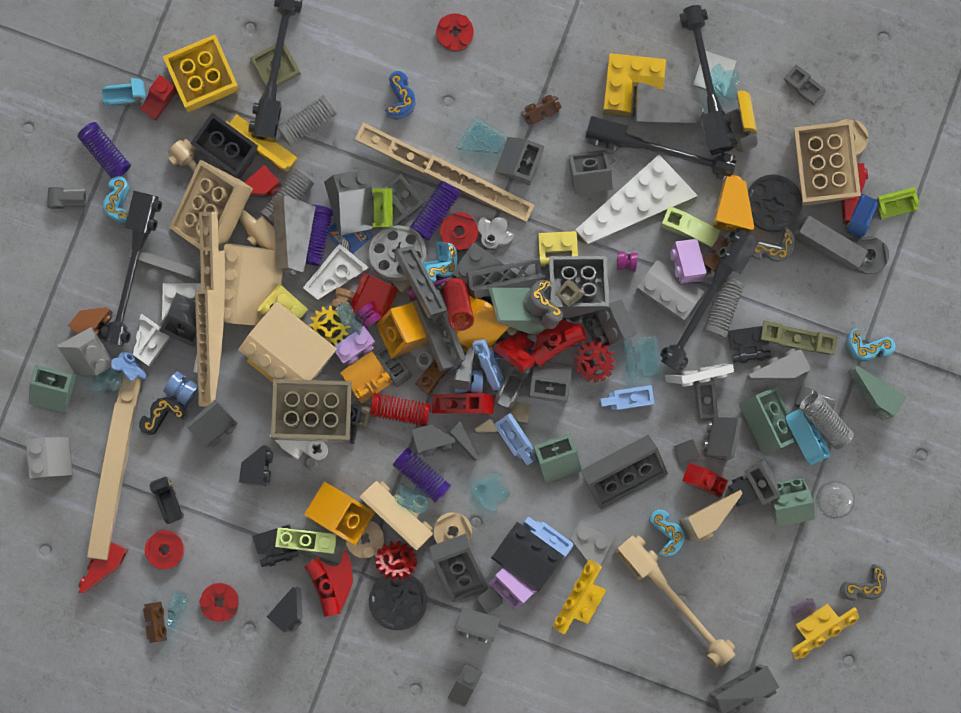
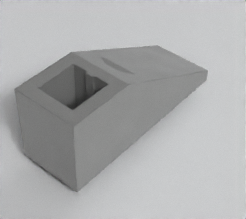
(786, 368)

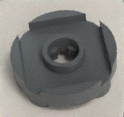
(880, 251)

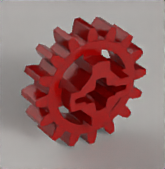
(591, 368)
(395, 559)

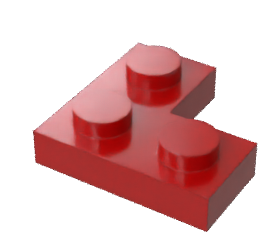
(514, 351)

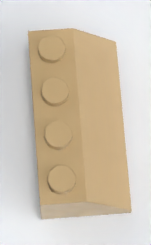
(398, 517)

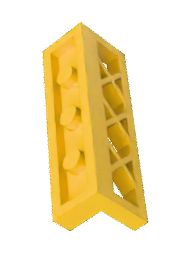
(269, 150)

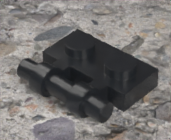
(748, 338)
(266, 542)

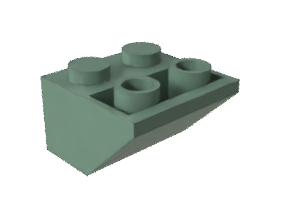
(51, 388)
(557, 458)
(794, 503)

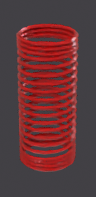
(459, 304)
(422, 422)

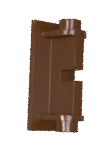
(547, 105)
(710, 260)
(430, 378)
(155, 613)

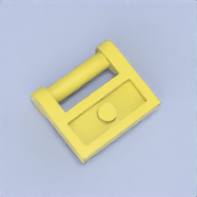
(556, 242)
(284, 298)

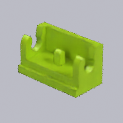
(897, 203)
(382, 207)

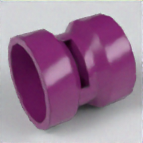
(627, 261)
(364, 312)

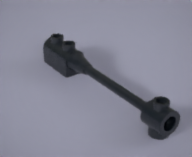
(268, 109)
(715, 121)
(615, 136)
(141, 222)
(732, 258)

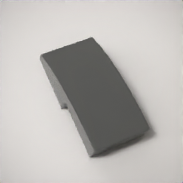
(804, 85)

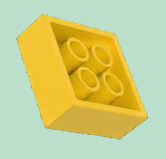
(201, 73)
(621, 73)

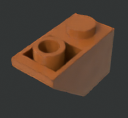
(91, 318)

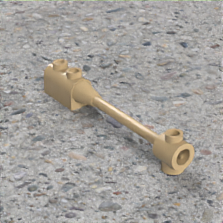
(259, 230)
(644, 564)

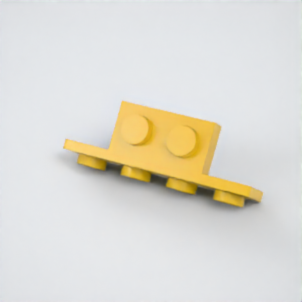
(582, 599)
(820, 627)

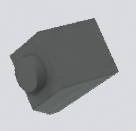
(763, 481)
(465, 684)

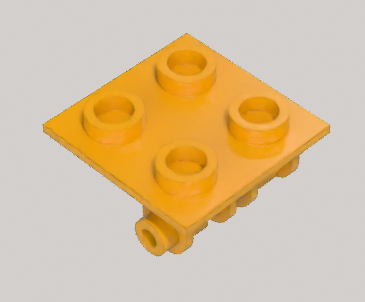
(366, 377)

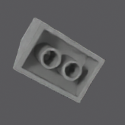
(666, 292)

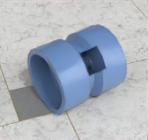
(476, 387)
(180, 388)

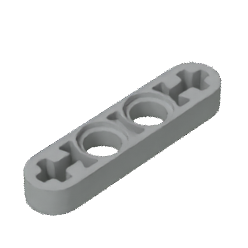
(167, 265)

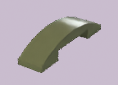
(798, 338)

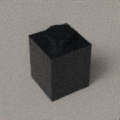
(748, 494)

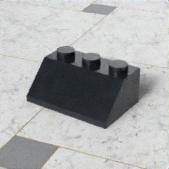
(225, 145)
(527, 557)
(288, 611)

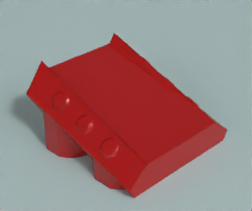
(374, 291)

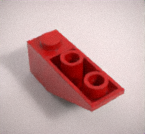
(101, 569)

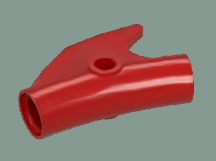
(555, 340)
(340, 581)

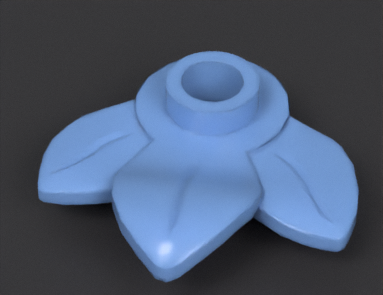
(127, 364)

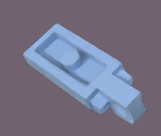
(489, 364)
(629, 398)
(515, 439)
(549, 535)

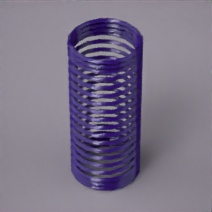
(119, 168)
(441, 206)
(317, 243)
(437, 495)

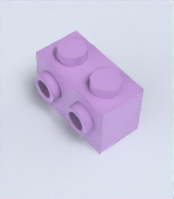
(688, 261)
(354, 346)
(511, 588)

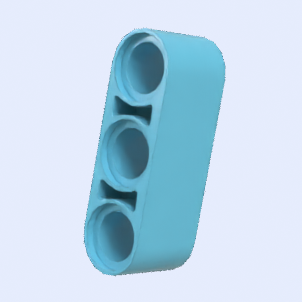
(807, 437)

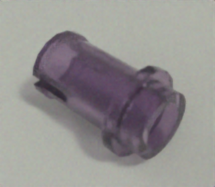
(803, 607)

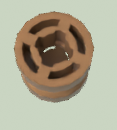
(342, 295)

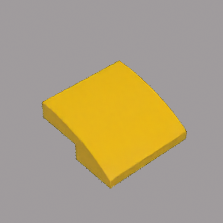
(746, 112)

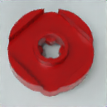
(448, 40)
(454, 222)
(172, 557)
(230, 602)

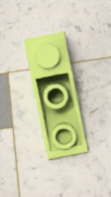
(689, 226)
(306, 540)

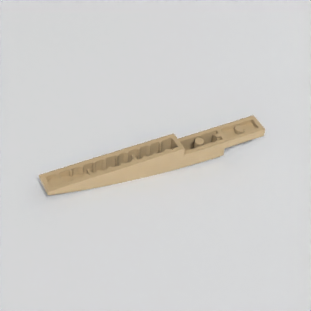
(441, 170)
(209, 308)
(114, 468)

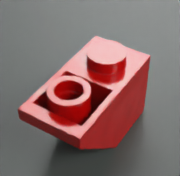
(705, 480)

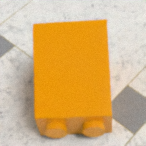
(733, 206)
(484, 325)
(401, 330)
(339, 513)

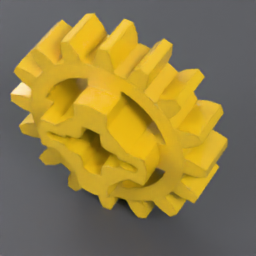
(329, 318)

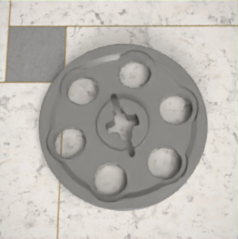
(390, 248)

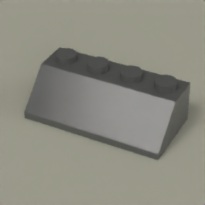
(624, 471)

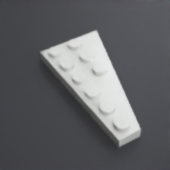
(642, 197)

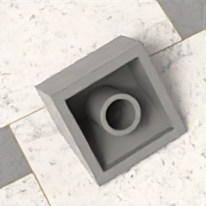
(86, 353)
(49, 457)

